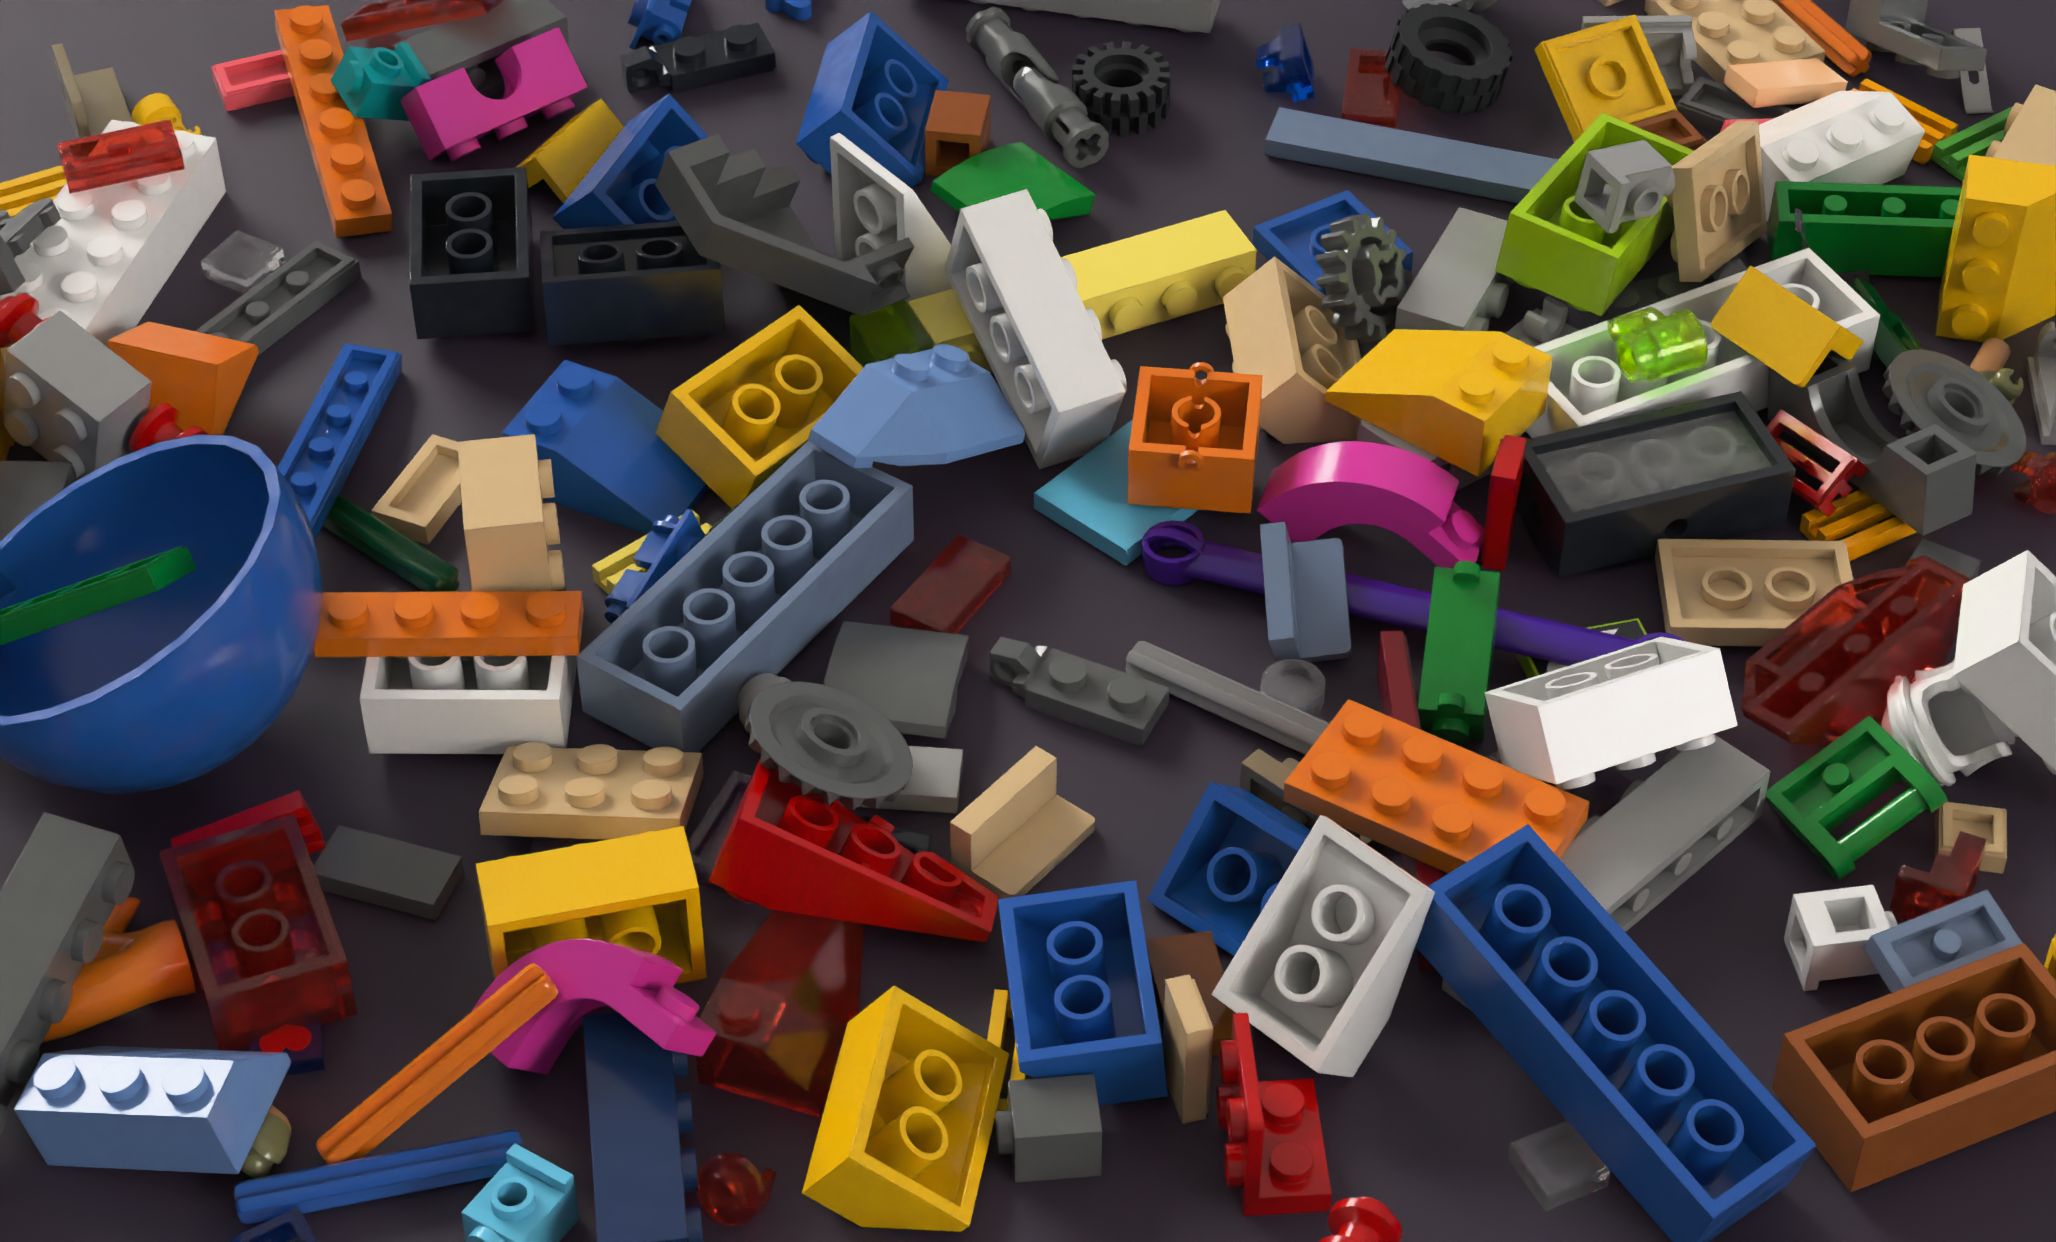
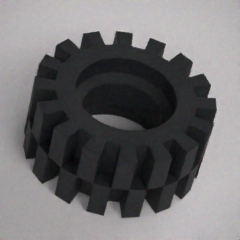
(1123, 87)

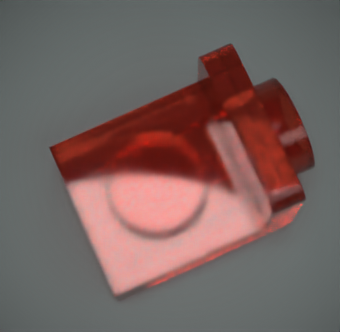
(1948, 882)

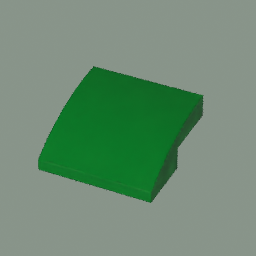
(1010, 170)

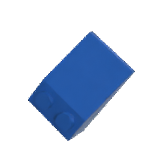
(606, 449)

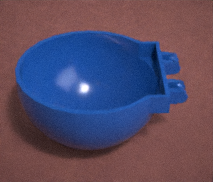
(177, 674)

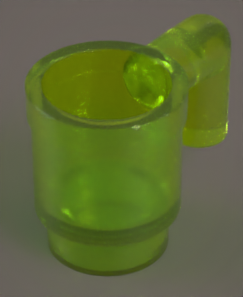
(1657, 344)

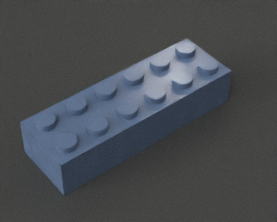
(745, 599)

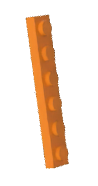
(334, 135)

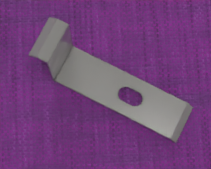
(1975, 96)

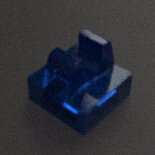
(1293, 61)

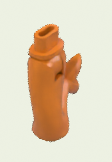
(126, 973)

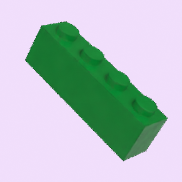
(1865, 226)

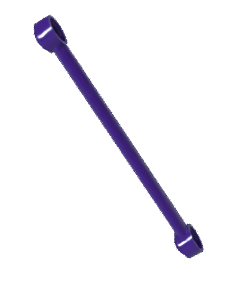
(1370, 597)

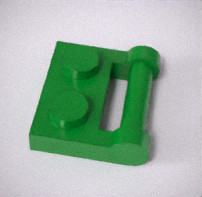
(1844, 781)

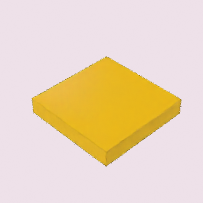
(1604, 72)

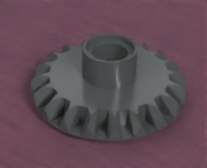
(1942, 391)
(829, 744)

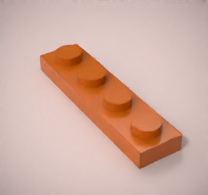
(450, 624)

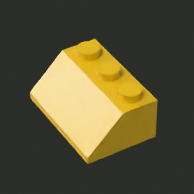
(2000, 251)
(906, 1119)

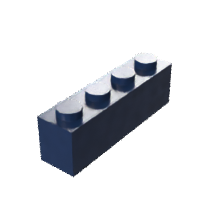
(636, 1135)

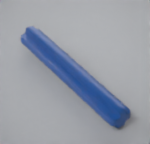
(374, 1177)

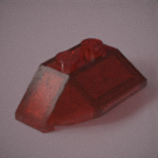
(1849, 648)

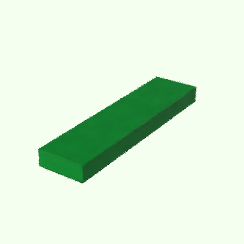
(94, 594)

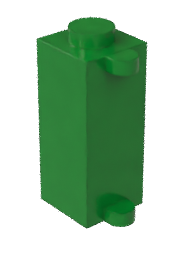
(1459, 652)

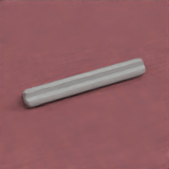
(1225, 697)

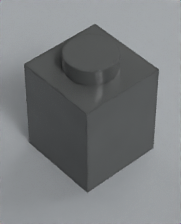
(1051, 1128)

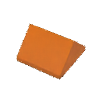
(189, 370)

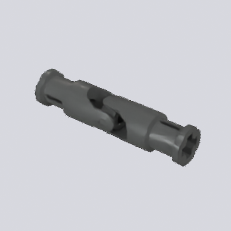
(1035, 87)

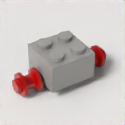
(74, 393)

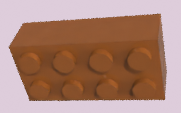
(1925, 1067)

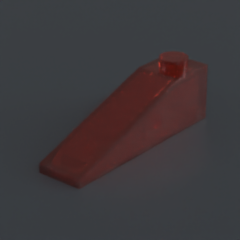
(785, 1011)

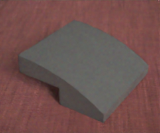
(901, 673)

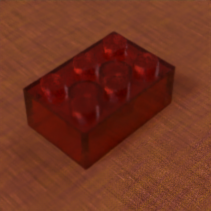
(258, 932)

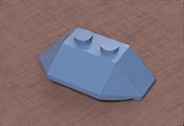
(918, 412)

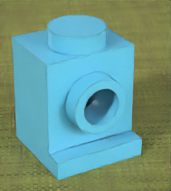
(523, 1202)

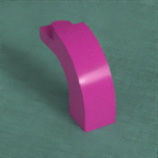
(1374, 487)
(592, 979)

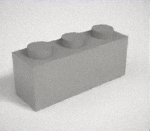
(1459, 279)

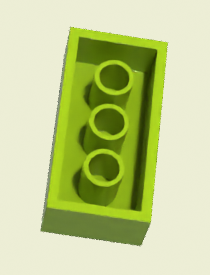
(1561, 249)

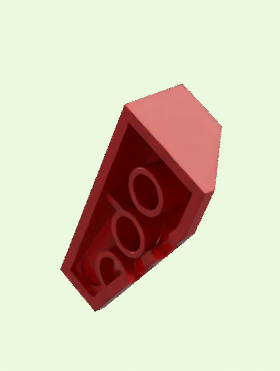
(836, 866)

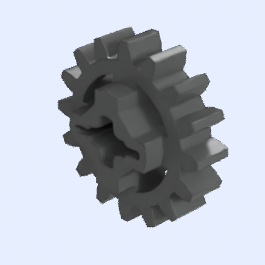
(1362, 277)

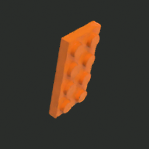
(1424, 791)

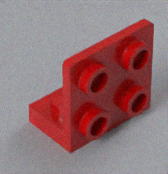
(1272, 1133)

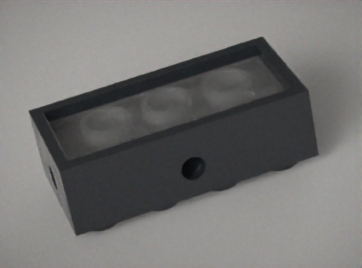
(1661, 474)

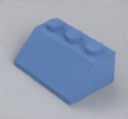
(150, 1107)

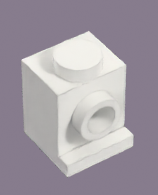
(1830, 931)

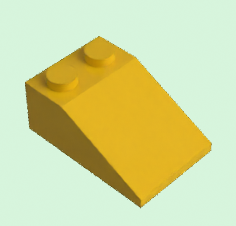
(1448, 391)

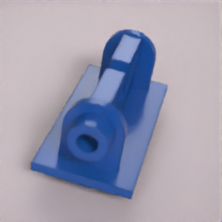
(658, 20)
(659, 552)

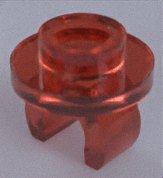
(2042, 486)
(733, 1188)

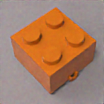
(1194, 439)

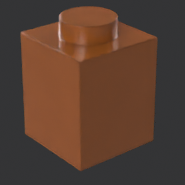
(956, 129)

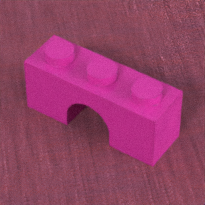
(453, 115)

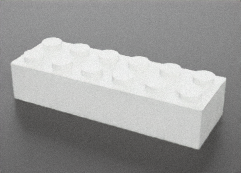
(121, 241)
(1591, 388)

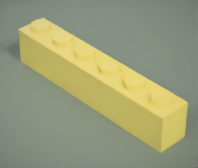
(1128, 281)

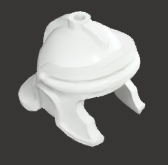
(1943, 725)

